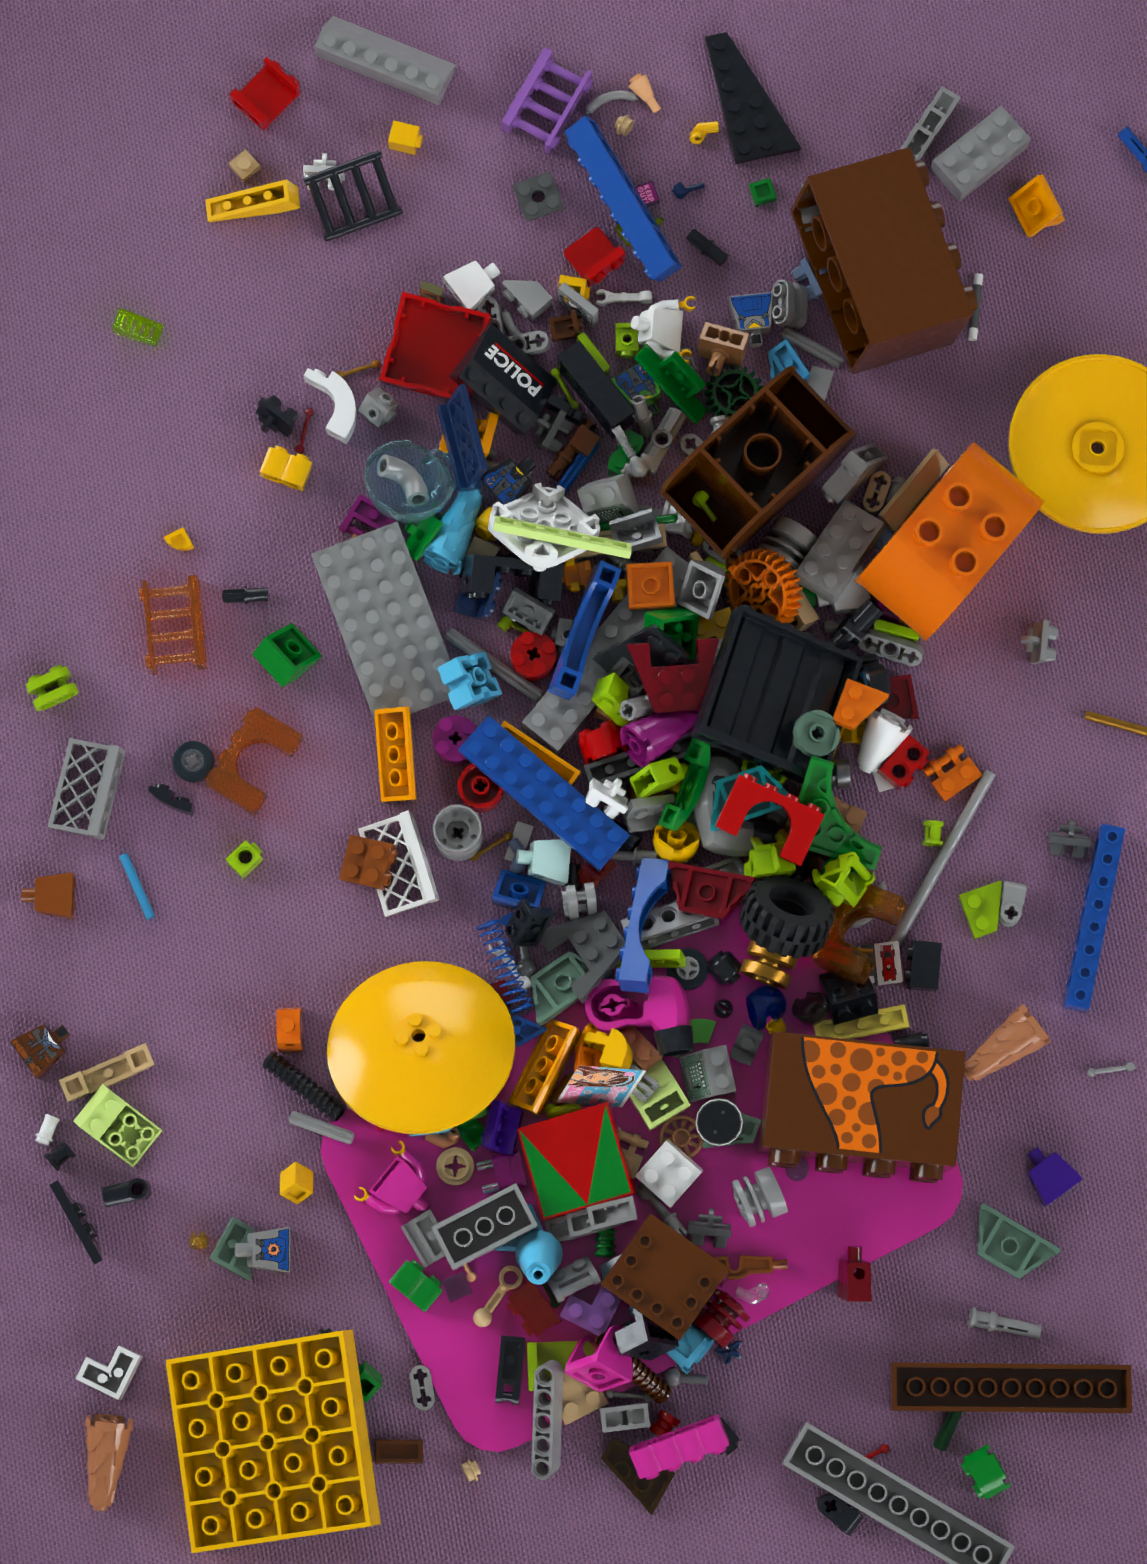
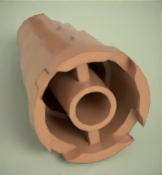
(1007, 1044)
(106, 1445)

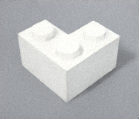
(113, 1378)

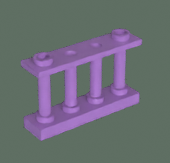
(535, 82)

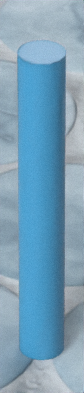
(137, 887)

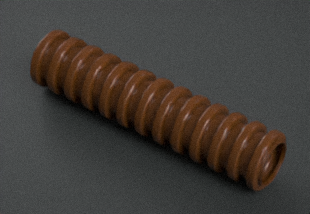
(644, 1377)

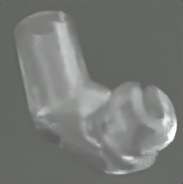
(754, 1295)

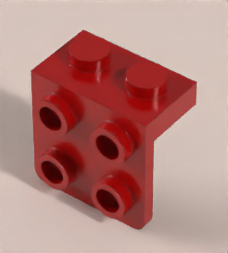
(594, 256)

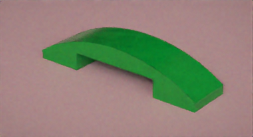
(691, 788)

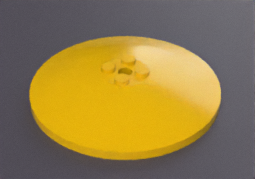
(1052, 437)

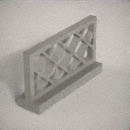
(105, 794)

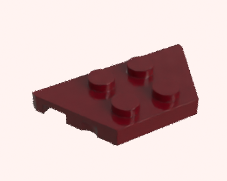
(708, 890)

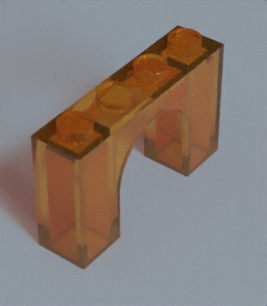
(257, 728)
(844, 960)

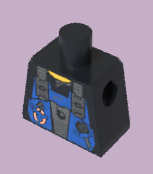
(509, 480)

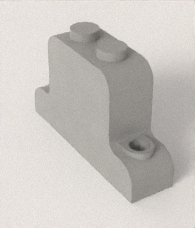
(854, 472)

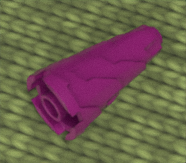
(656, 734)

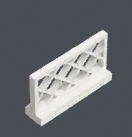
(418, 859)

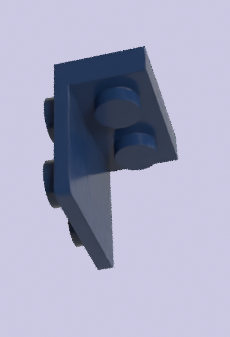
(477, 608)

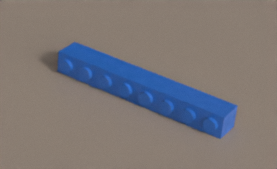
(622, 199)

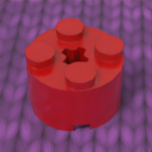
(539, 667)
(601, 742)
(471, 797)

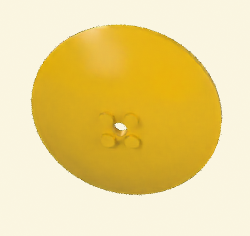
(426, 1082)

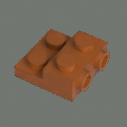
(368, 862)

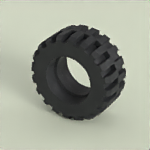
(787, 916)

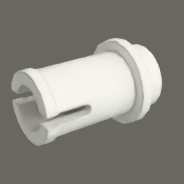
(47, 1130)

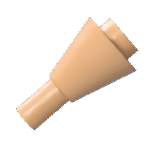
(641, 86)

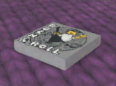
(574, 301)

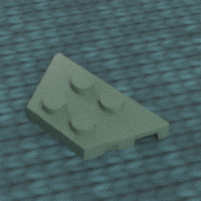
(552, 988)
(1010, 1244)

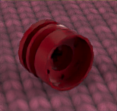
(720, 1316)

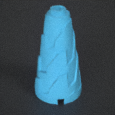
(454, 536)
(691, 1347)

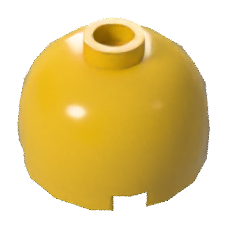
(676, 845)

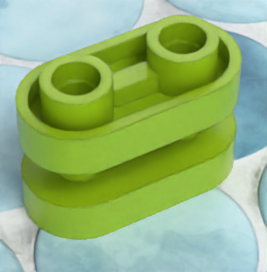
(57, 676)

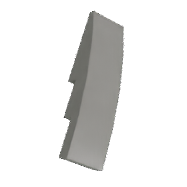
(931, 123)
(593, 1219)

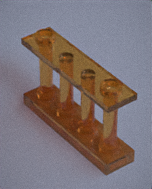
(193, 612)

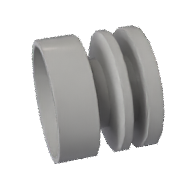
(789, 540)
(460, 820)
(759, 1197)

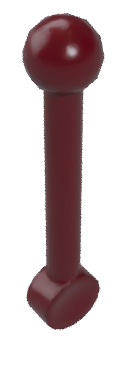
(300, 448)

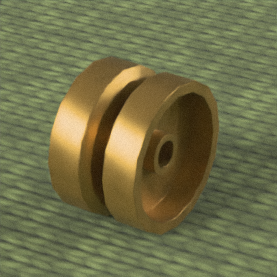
(768, 966)

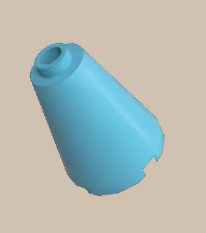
(539, 1256)

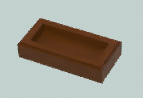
(398, 1451)

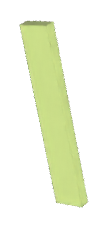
(562, 537)

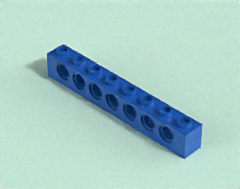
(1093, 918)

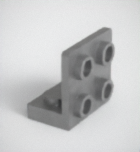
(529, 611)

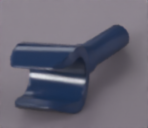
(681, 191)

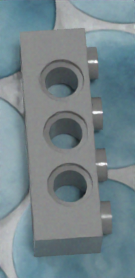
(664, 932)

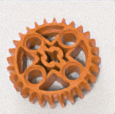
(778, 576)

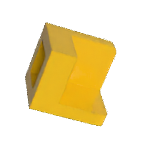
(296, 1183)

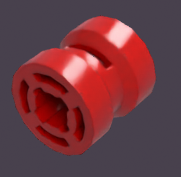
(664, 1424)

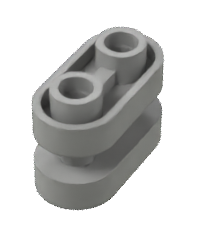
(789, 304)
(570, 899)

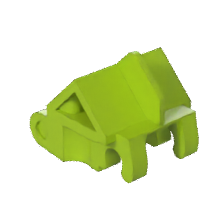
(765, 861)
(840, 884)

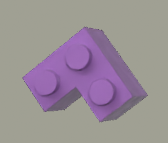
(592, 1317)

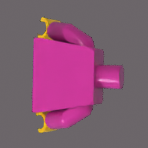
(398, 1186)

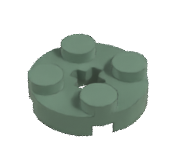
(826, 727)

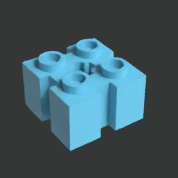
(469, 680)

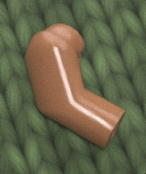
(445, 1139)

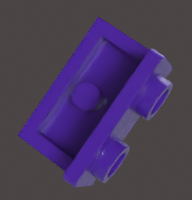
(501, 1128)

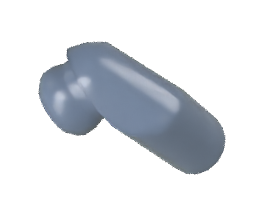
(516, 845)

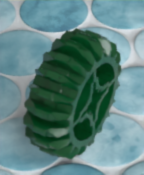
(726, 390)

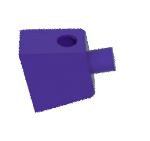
(1050, 1176)

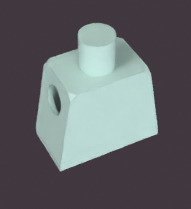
(547, 860)

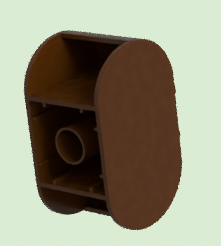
(758, 462)

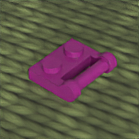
(365, 513)

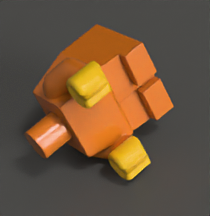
(576, 574)

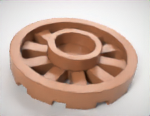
(681, 1137)

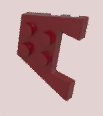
(675, 686)

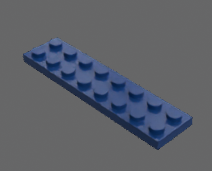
(543, 793)

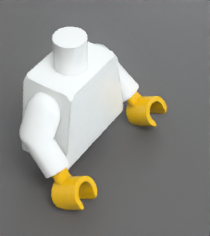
(662, 327)

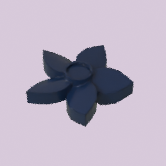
(730, 1351)

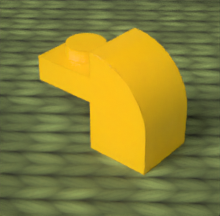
(614, 1046)

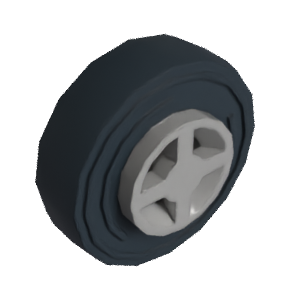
(696, 965)

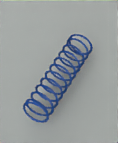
(525, 1006)

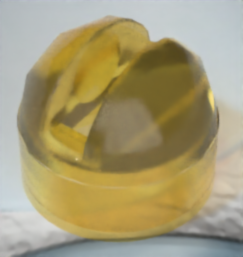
(198, 1242)

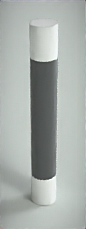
(974, 320)

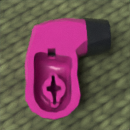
(662, 1008)

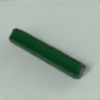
(947, 1430)

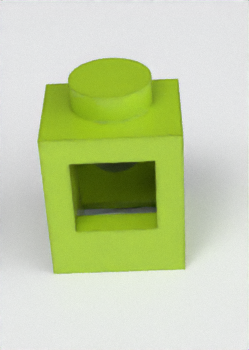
(624, 349)

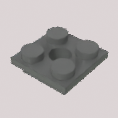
(540, 184)

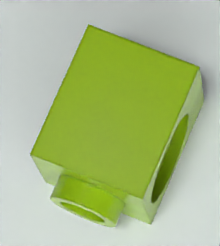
(241, 868)

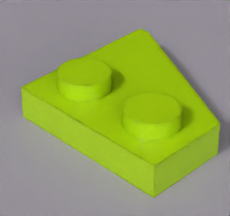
(982, 908)

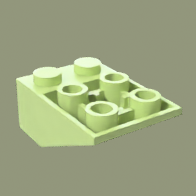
(664, 1102)
(117, 1125)

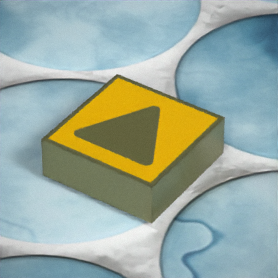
(431, 291)

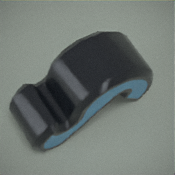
(875, 674)

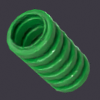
(605, 1243)

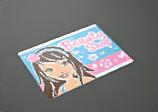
(599, 1085)

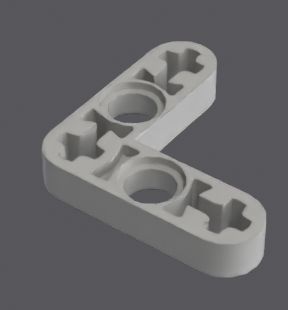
(532, 336)

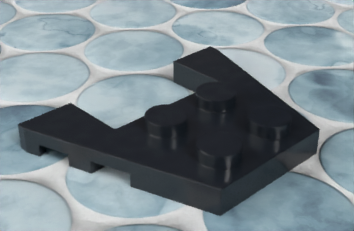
(663, 649)

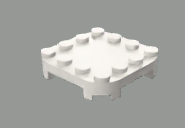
(548, 508)

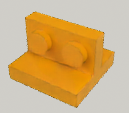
(1036, 206)

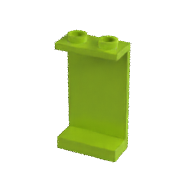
(541, 1352)

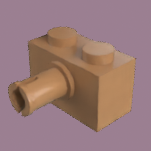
(722, 346)

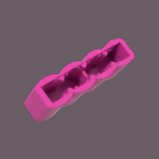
(679, 1446)

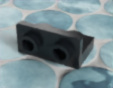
(528, 924)

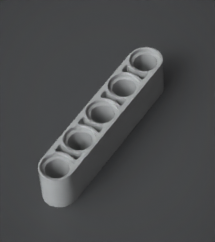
(542, 1429)

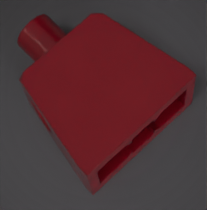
(854, 1286)

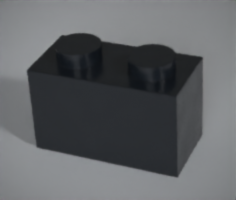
(924, 965)

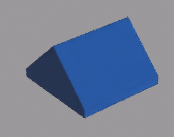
(514, 887)

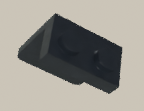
(848, 998)

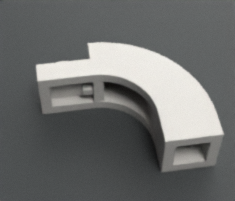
(345, 414)

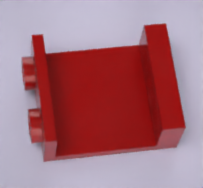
(266, 94)

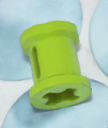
(932, 833)

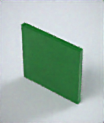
(421, 536)

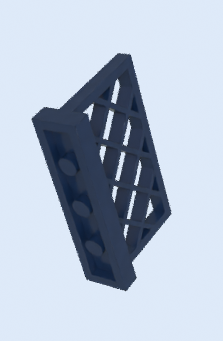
(462, 440)

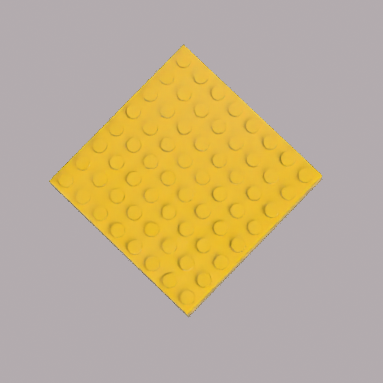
(273, 1441)

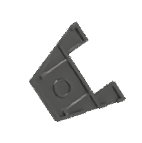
(595, 941)

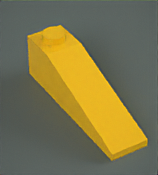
(256, 201)

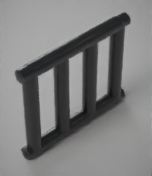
(354, 166)

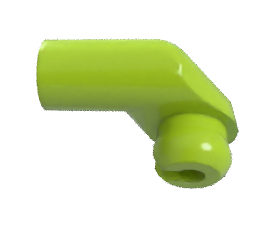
(555, 1111)

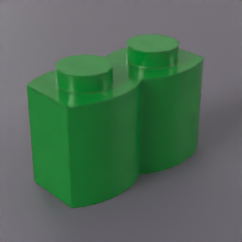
(619, 458)
(416, 1285)

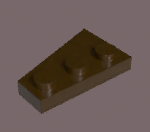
(646, 1491)

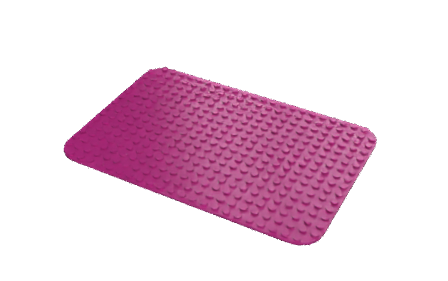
(814, 1235)

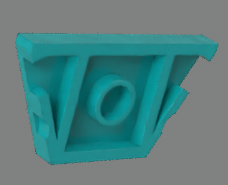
(724, 787)

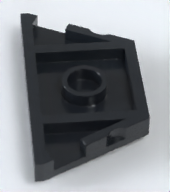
(75, 1214)

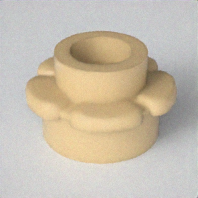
(624, 125)
(470, 1470)

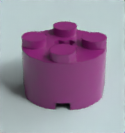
(442, 738)

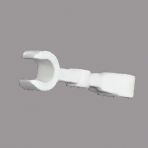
(643, 297)
(527, 983)

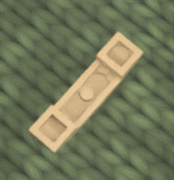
(107, 1073)

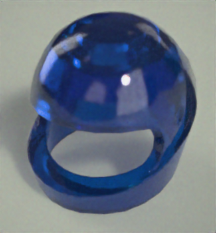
(763, 1003)

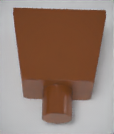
(53, 895)

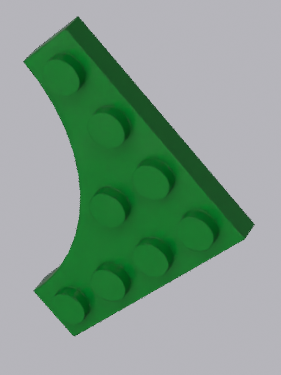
(834, 834)

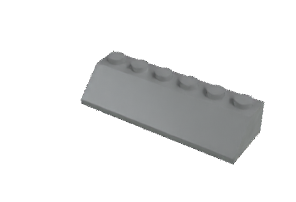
(384, 60)

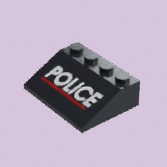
(504, 380)

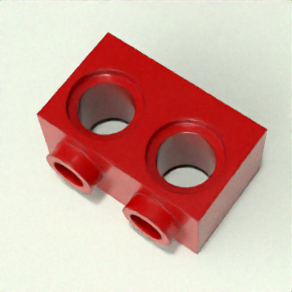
(900, 759)

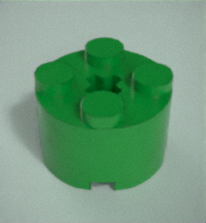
(986, 1472)

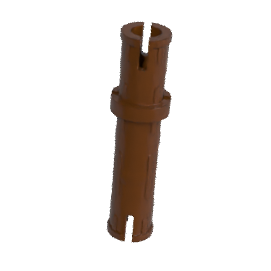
(565, 457)

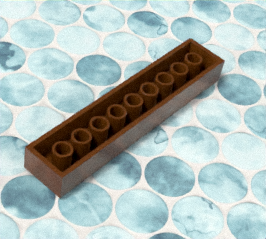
(1010, 1387)

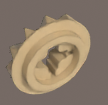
(447, 1158)

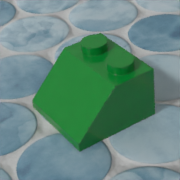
(286, 654)

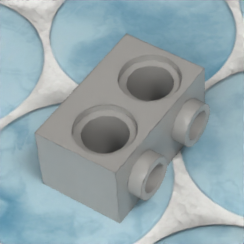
(624, 1417)

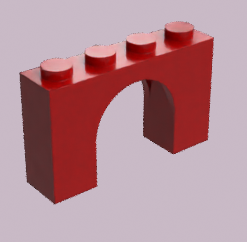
(803, 819)

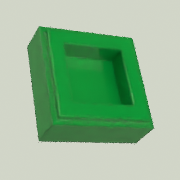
(762, 192)

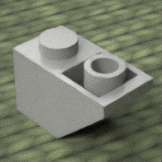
(528, 296)

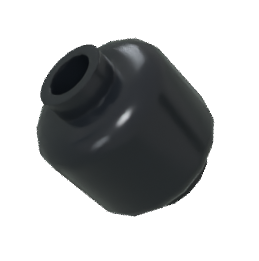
(724, 968)

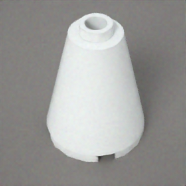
(880, 739)

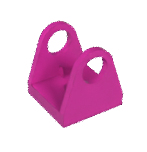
(602, 1369)

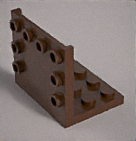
(665, 1277)

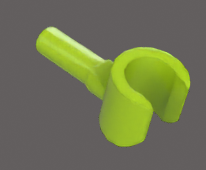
(700, 501)
(505, 623)

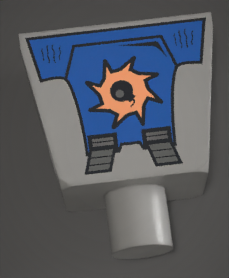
(267, 1250)

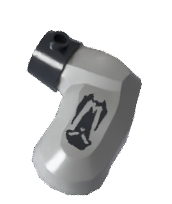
(718, 840)

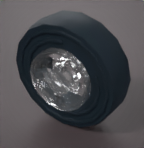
(189, 755)

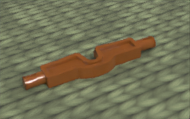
(752, 1265)

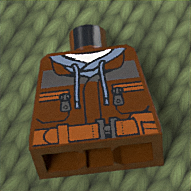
(41, 1048)

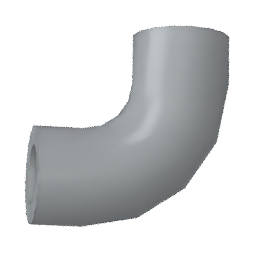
(406, 476)

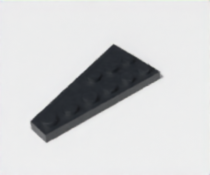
(748, 113)

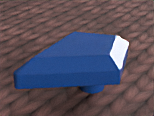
(525, 1030)

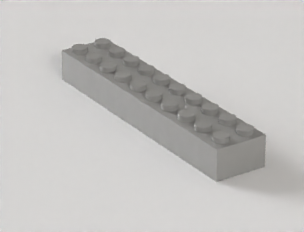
(556, 719)
(892, 1500)

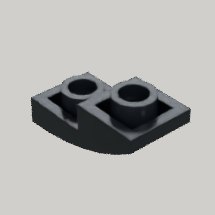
(165, 796)

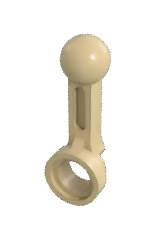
(483, 1316)

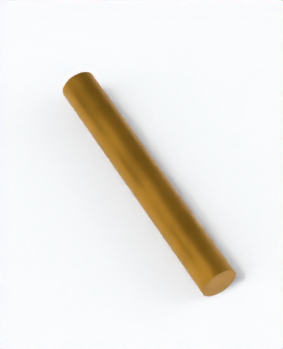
(1116, 723)

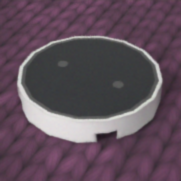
(719, 1122)

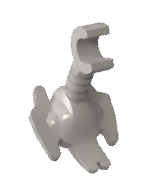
(638, 465)

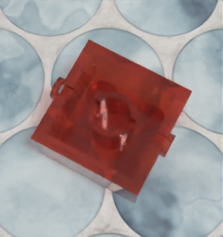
(533, 1310)

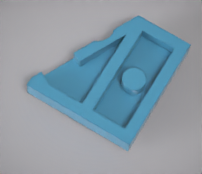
(784, 356)

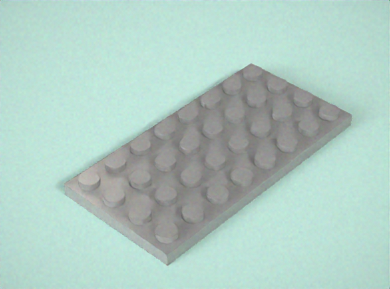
(385, 619)

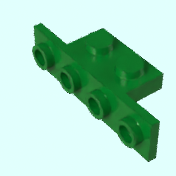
(676, 380)

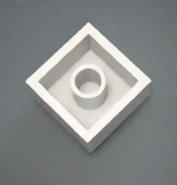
(669, 1173)

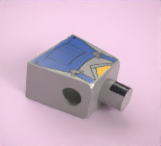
(752, 315)

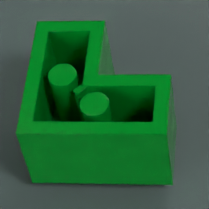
(677, 623)

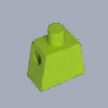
(665, 773)

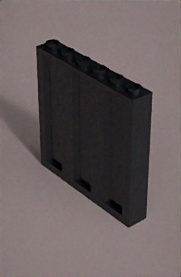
(762, 686)

